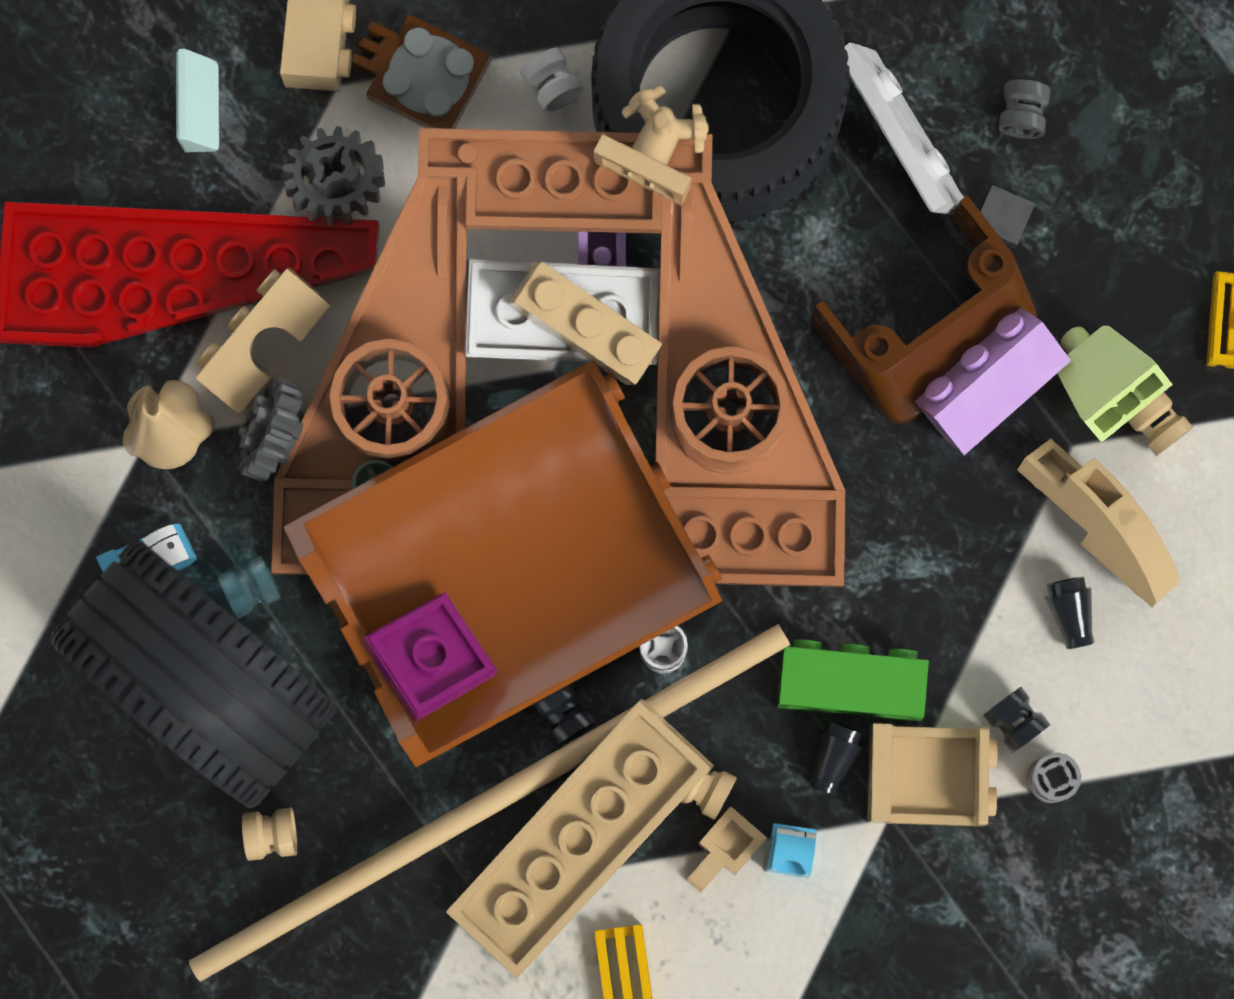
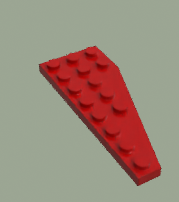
(128, 271)

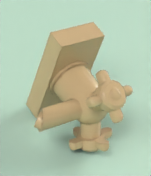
(654, 146)

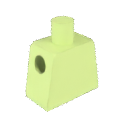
(1108, 378)

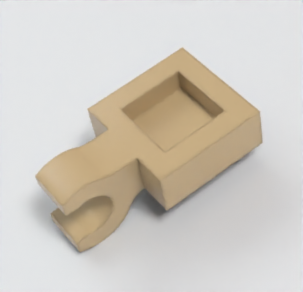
(729, 845)

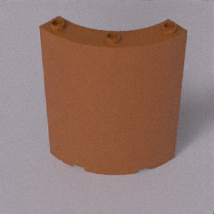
(535, 532)

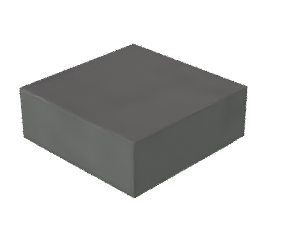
(1007, 214)

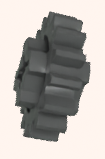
(335, 179)
(270, 429)

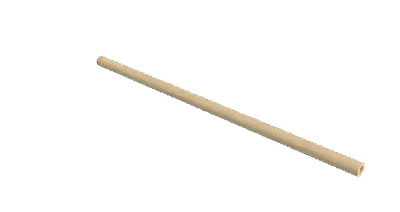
(477, 809)

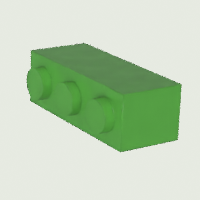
(853, 681)

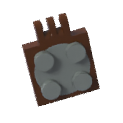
(421, 72)

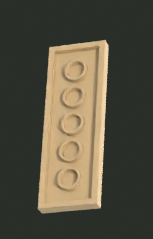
(579, 838)

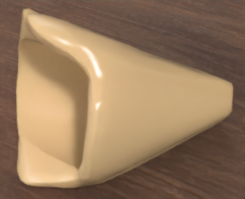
(166, 425)

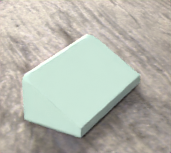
(197, 102)

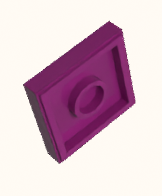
(429, 657)

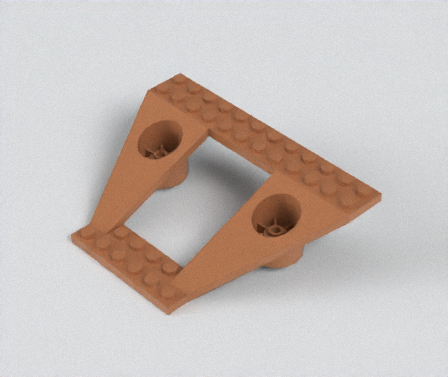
(757, 512)

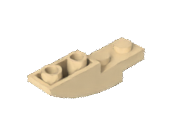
(1115, 523)

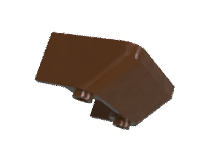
(898, 373)

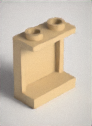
(930, 776)

